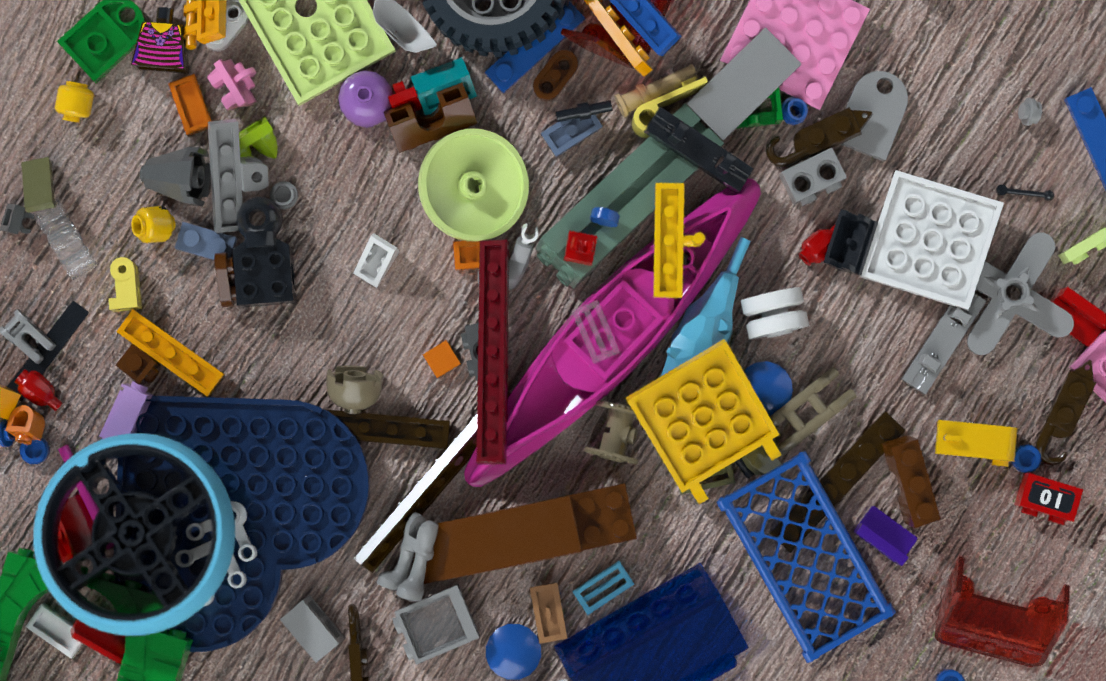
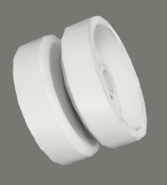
(775, 314)

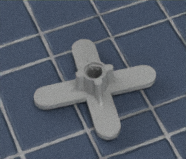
(1030, 304)

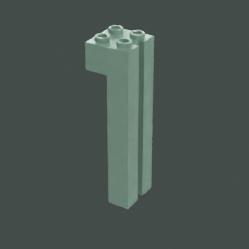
(629, 193)

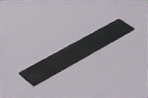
(59, 334)

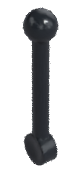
(1002, 190)

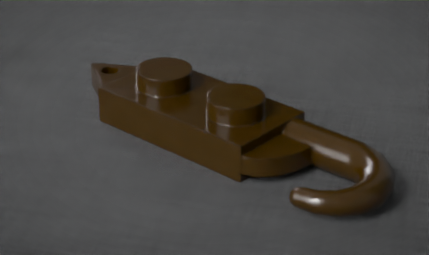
(821, 136)

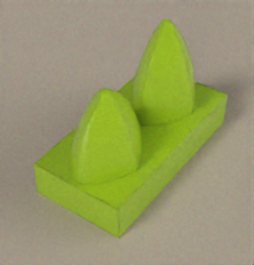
(261, 137)

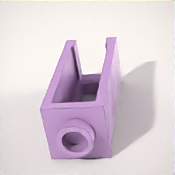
(126, 410)

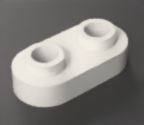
(233, 26)

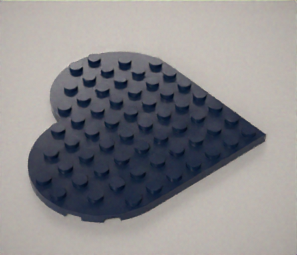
(289, 469)

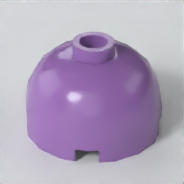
(365, 98)

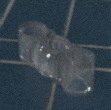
(65, 240)

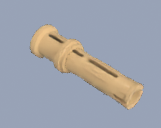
(644, 93)

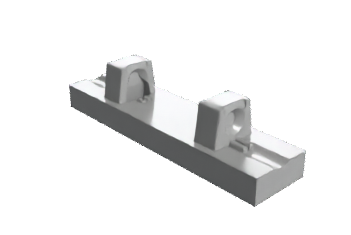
(940, 345)

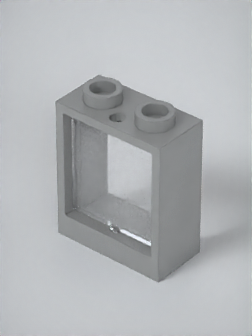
(433, 625)

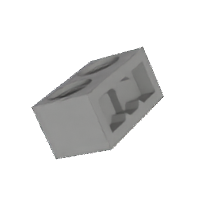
(809, 171)

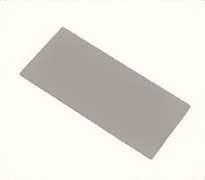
(744, 83)

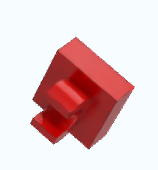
(404, 96)
(580, 248)

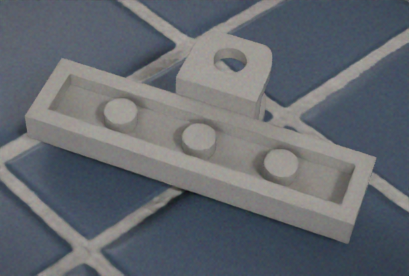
(231, 174)

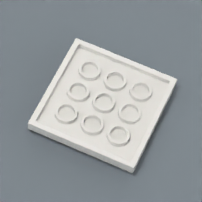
(932, 240)

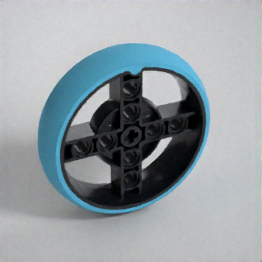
(90, 468)

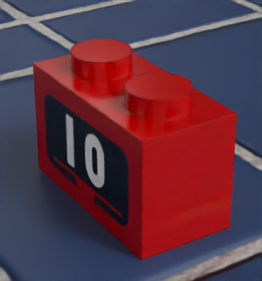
(1049, 498)

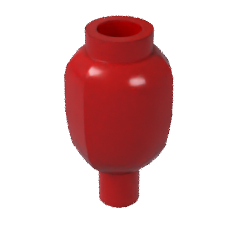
(816, 246)
(37, 389)

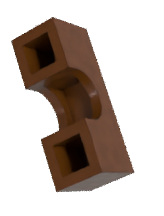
(451, 115)
(916, 497)

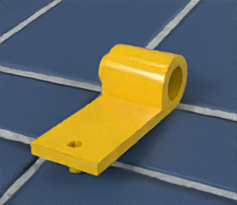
(977, 441)

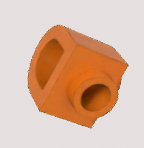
(25, 425)

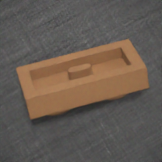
(548, 612)

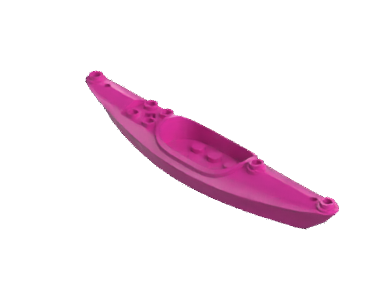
(563, 378)

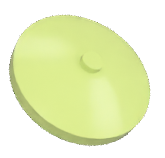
(473, 185)

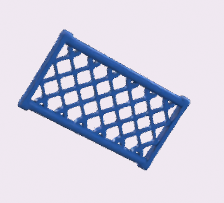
(809, 652)

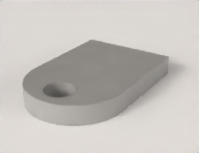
(887, 114)

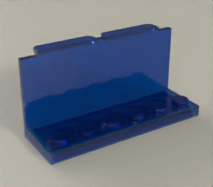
(662, 636)

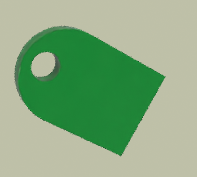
(102, 38)

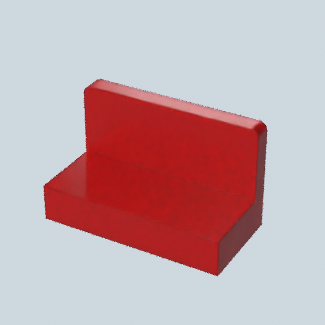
(1087, 317)
(74, 528)
(103, 642)

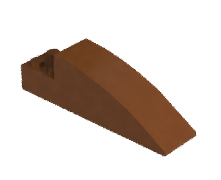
(531, 533)

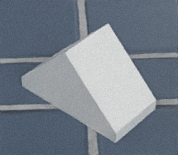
(376, 260)

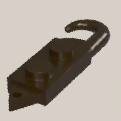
(1066, 410)
(357, 655)

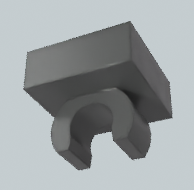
(13, 219)

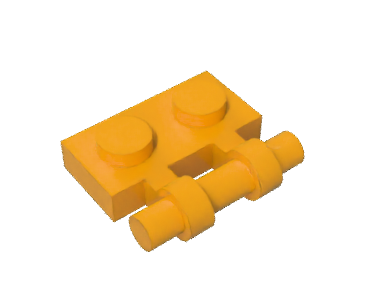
(204, 22)

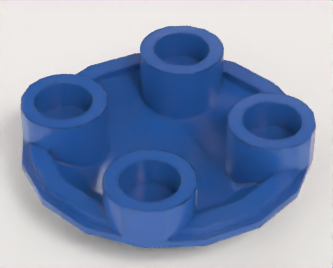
(770, 384)
(513, 651)

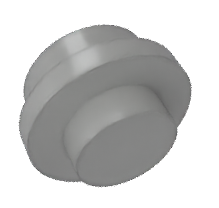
(1030, 111)
(284, 195)

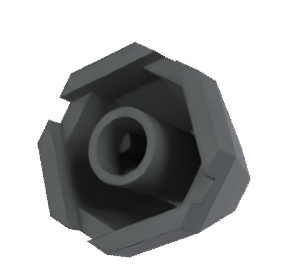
(179, 175)

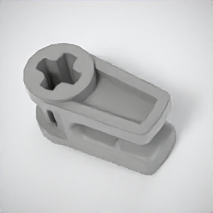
(19, 328)

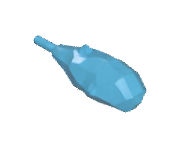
(708, 317)

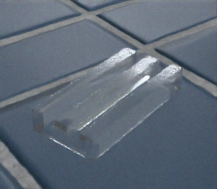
(586, 309)

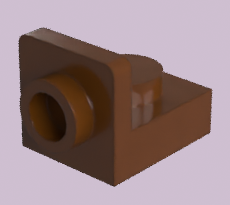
(138, 365)

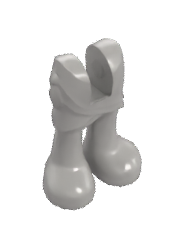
(418, 539)

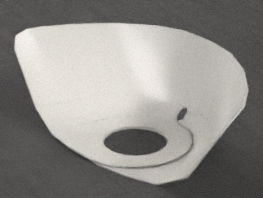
(409, 33)

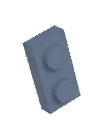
(569, 133)
(203, 241)

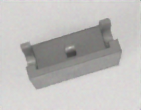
(312, 628)

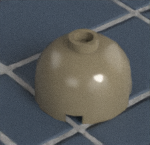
(353, 387)

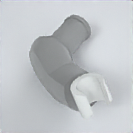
(520, 257)

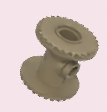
(620, 436)

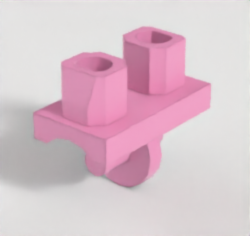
(237, 81)

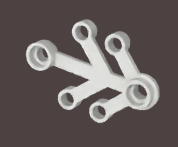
(204, 549)

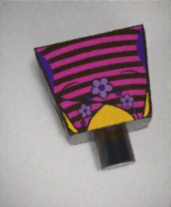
(161, 45)

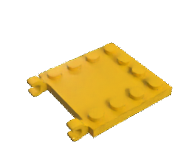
(703, 417)

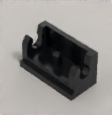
(850, 242)

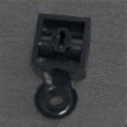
(263, 262)

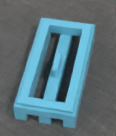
(623, 574)

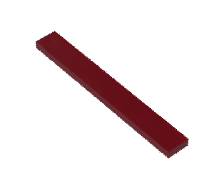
(493, 352)

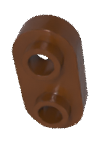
(555, 76)
(224, 268)

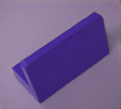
(885, 535)

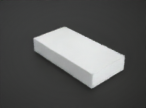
(54, 629)

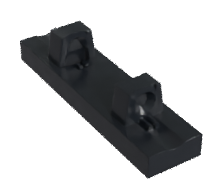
(698, 150)

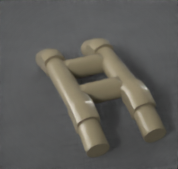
(824, 413)

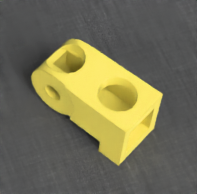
(126, 285)

